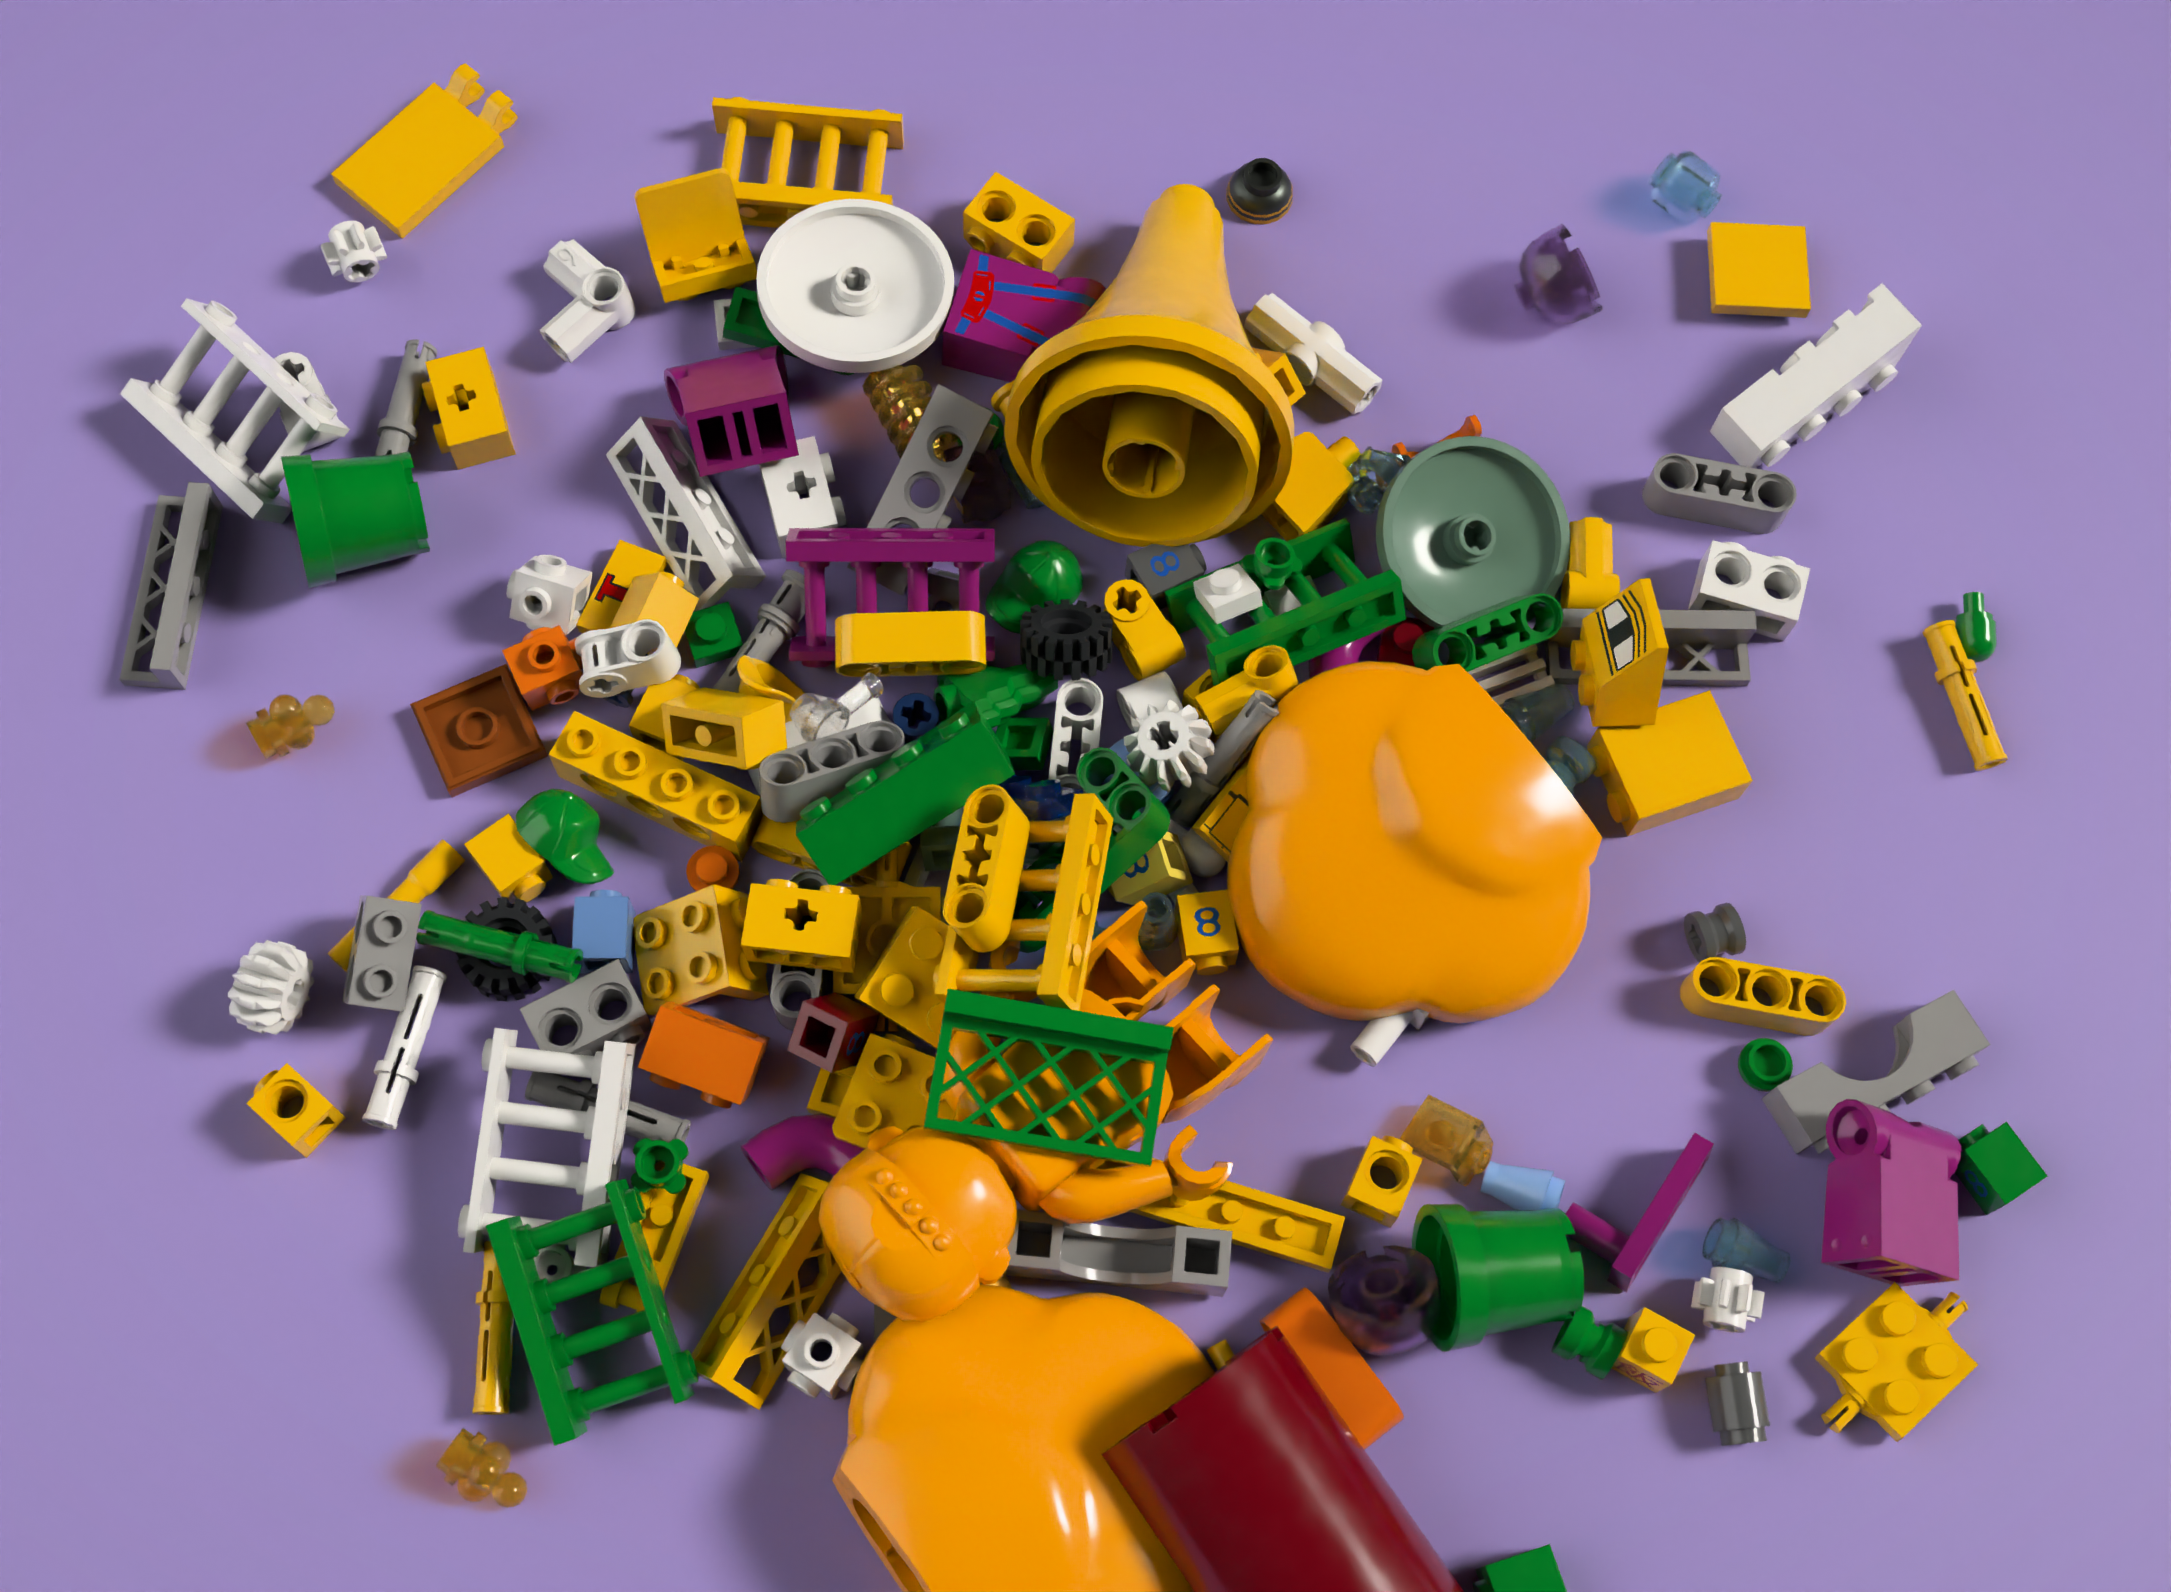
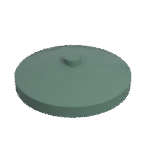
(1471, 529)

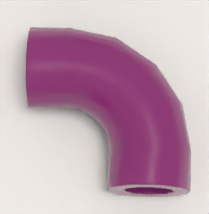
(796, 1146)

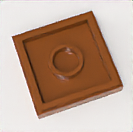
(478, 730)

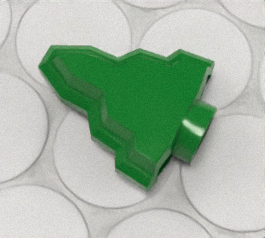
(995, 690)

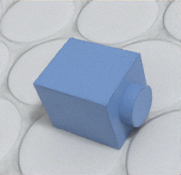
(604, 930)

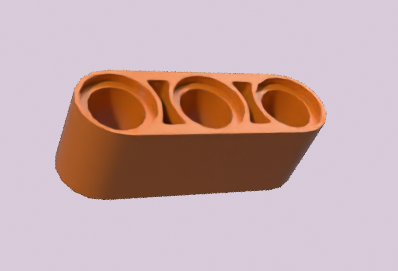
(1336, 1366)

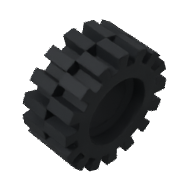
(1066, 639)
(498, 980)

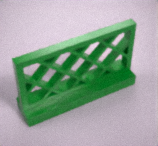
(1058, 1029)

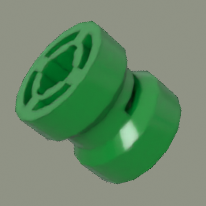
(1595, 1344)

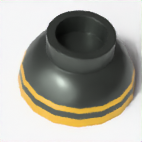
(1259, 192)

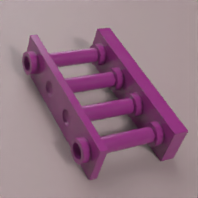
(865, 551)

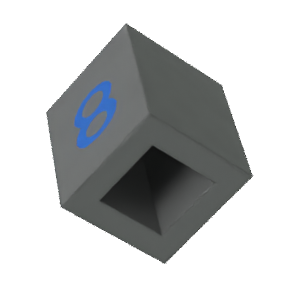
(1164, 567)

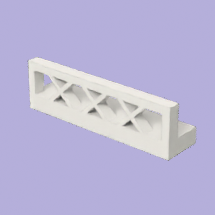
(689, 501)

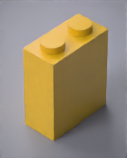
(1669, 767)

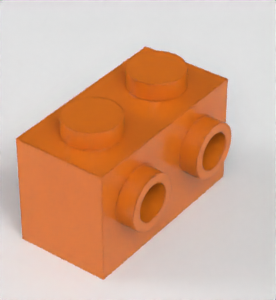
(703, 1055)

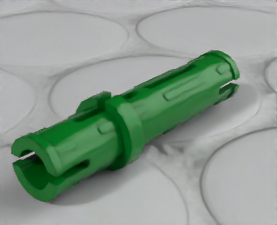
(520, 951)

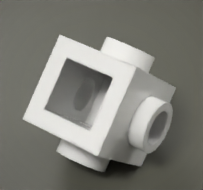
(548, 593)
(825, 1376)

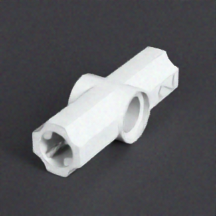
(1314, 353)

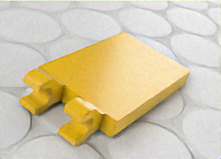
(426, 152)

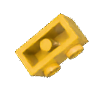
(724, 727)

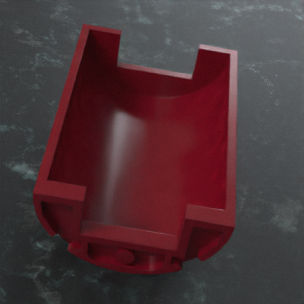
(1270, 1488)

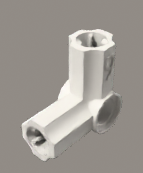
(587, 315)

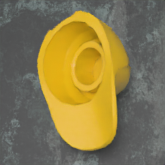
(766, 681)

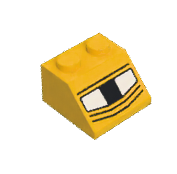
(1622, 658)

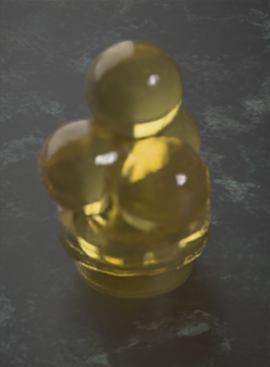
(289, 723)
(482, 1470)

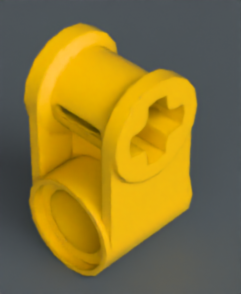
(1143, 637)

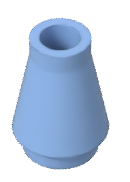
(1523, 1186)

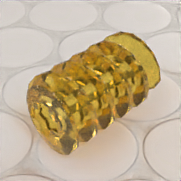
(901, 402)

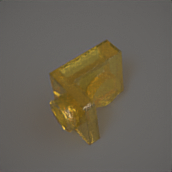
(1450, 1139)

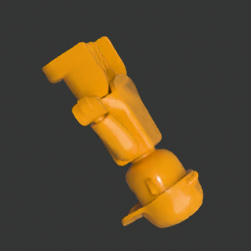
(936, 1210)

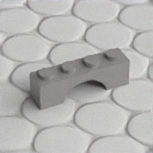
(1927, 1042)
(1151, 1259)

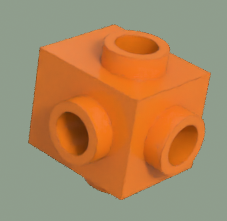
(545, 667)

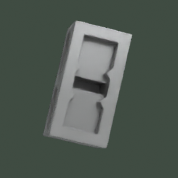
(381, 953)
(581, 1006)

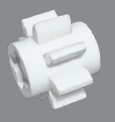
(353, 251)
(1727, 1299)

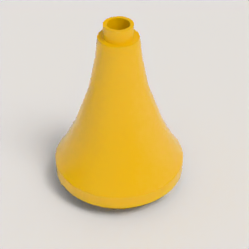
(1153, 403)

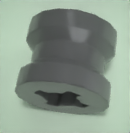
(1715, 932)

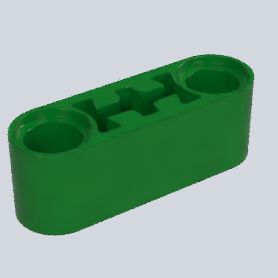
(1508, 615)

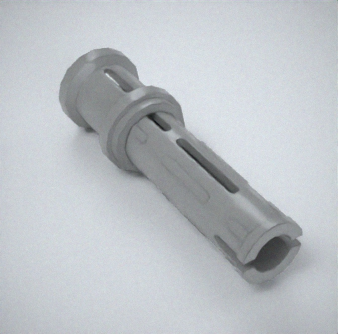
(776, 623)

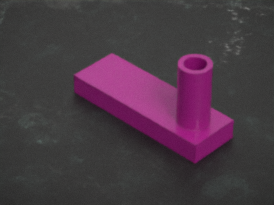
(1631, 1252)

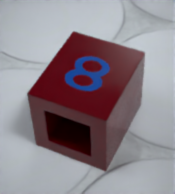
(832, 1031)

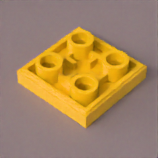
(1758, 269)

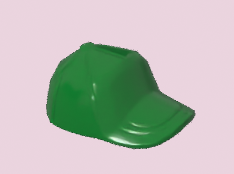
(1032, 577)
(566, 834)

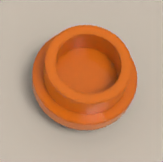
(712, 866)

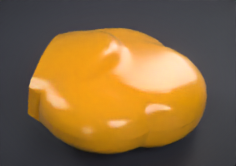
(1407, 850)
(988, 1441)

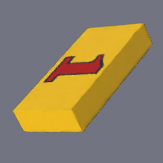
(624, 564)

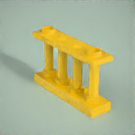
(775, 202)
(1066, 930)

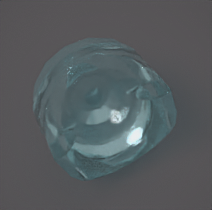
(1372, 475)

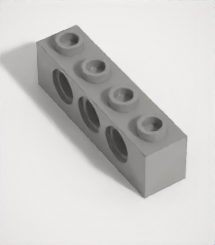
(944, 415)

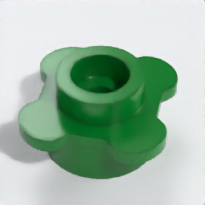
(1272, 562)
(648, 1154)

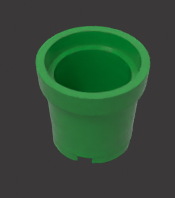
(354, 512)
(1498, 1270)

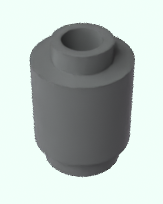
(1737, 1404)

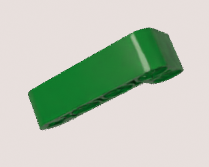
(1128, 837)

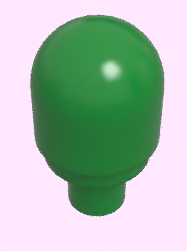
(1976, 628)

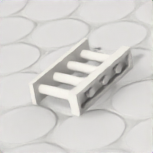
(193, 430)
(601, 1124)

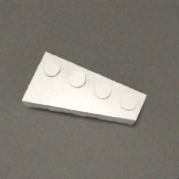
(1817, 382)

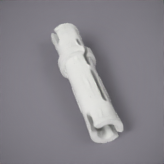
(385, 1106)

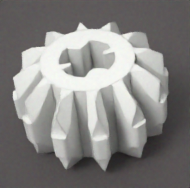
(1174, 762)
(271, 987)

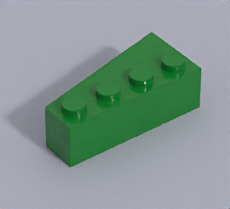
(903, 795)

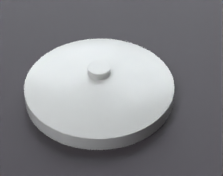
(855, 285)

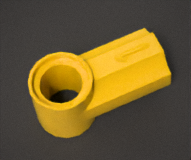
(1589, 571)
(1264, 670)

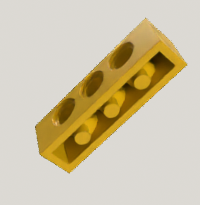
(656, 785)

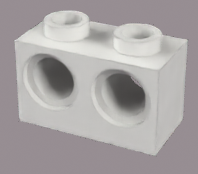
(1750, 576)

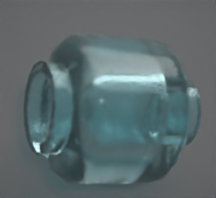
(1685, 186)

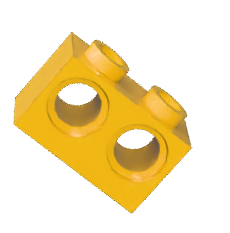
(1024, 221)

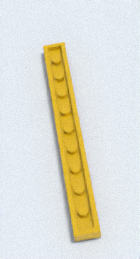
(1254, 1217)

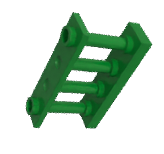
(1308, 629)
(535, 1298)

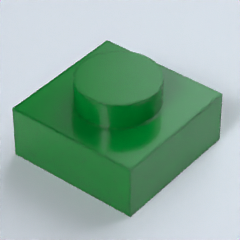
(713, 634)
(1026, 741)

